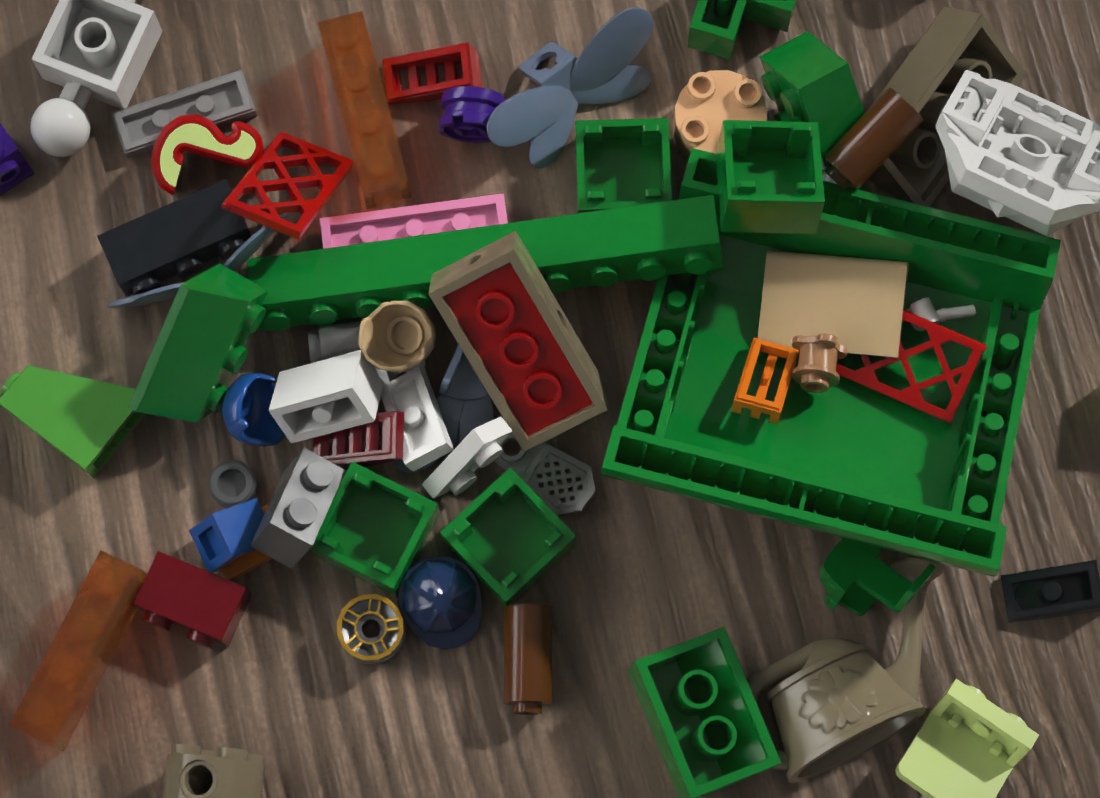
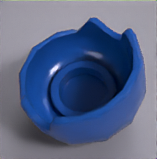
(247, 411)

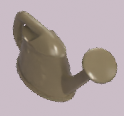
(842, 696)

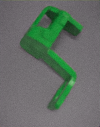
(859, 578)

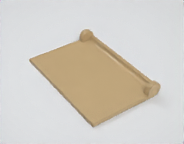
(834, 296)

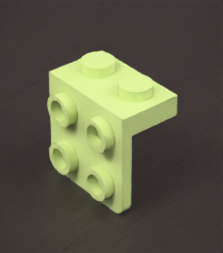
(964, 747)

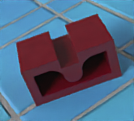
(192, 599)

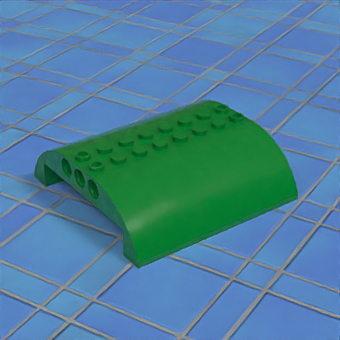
(847, 455)

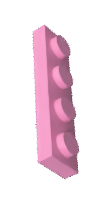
(413, 220)

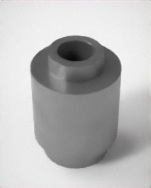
(333, 340)

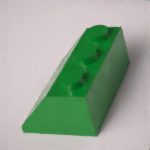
(200, 346)
(703, 715)

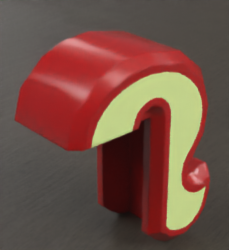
(204, 138)

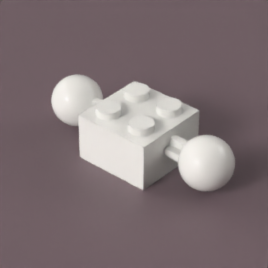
(94, 53)

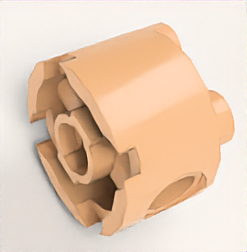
(709, 101)

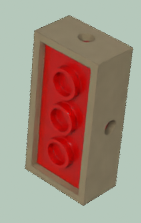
(519, 341)

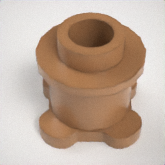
(817, 362)

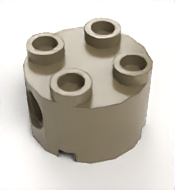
(208, 775)

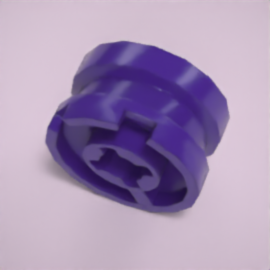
(468, 113)

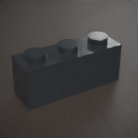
(173, 240)

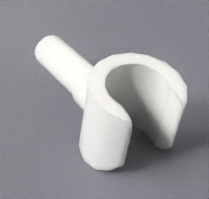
(926, 310)

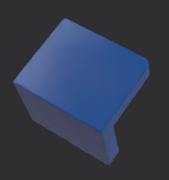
(227, 534)

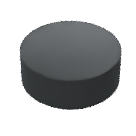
(232, 483)

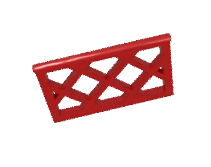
(267, 212)
(912, 395)

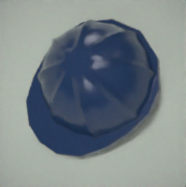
(441, 601)

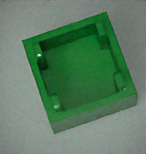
(622, 163)
(769, 177)
(375, 528)
(508, 538)

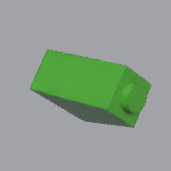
(72, 414)

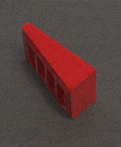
(430, 59)

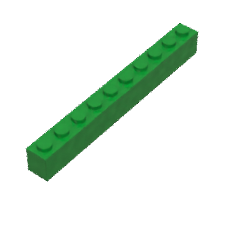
(567, 250)

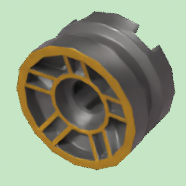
(360, 613)

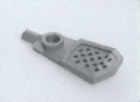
(533, 462)

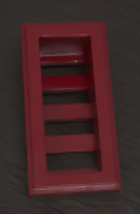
(362, 442)

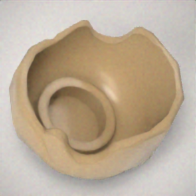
(397, 336)

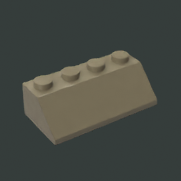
(926, 80)

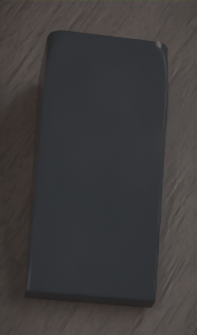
(1052, 592)

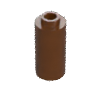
(871, 140)
(527, 657)

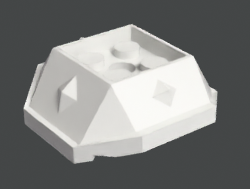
(1020, 154)

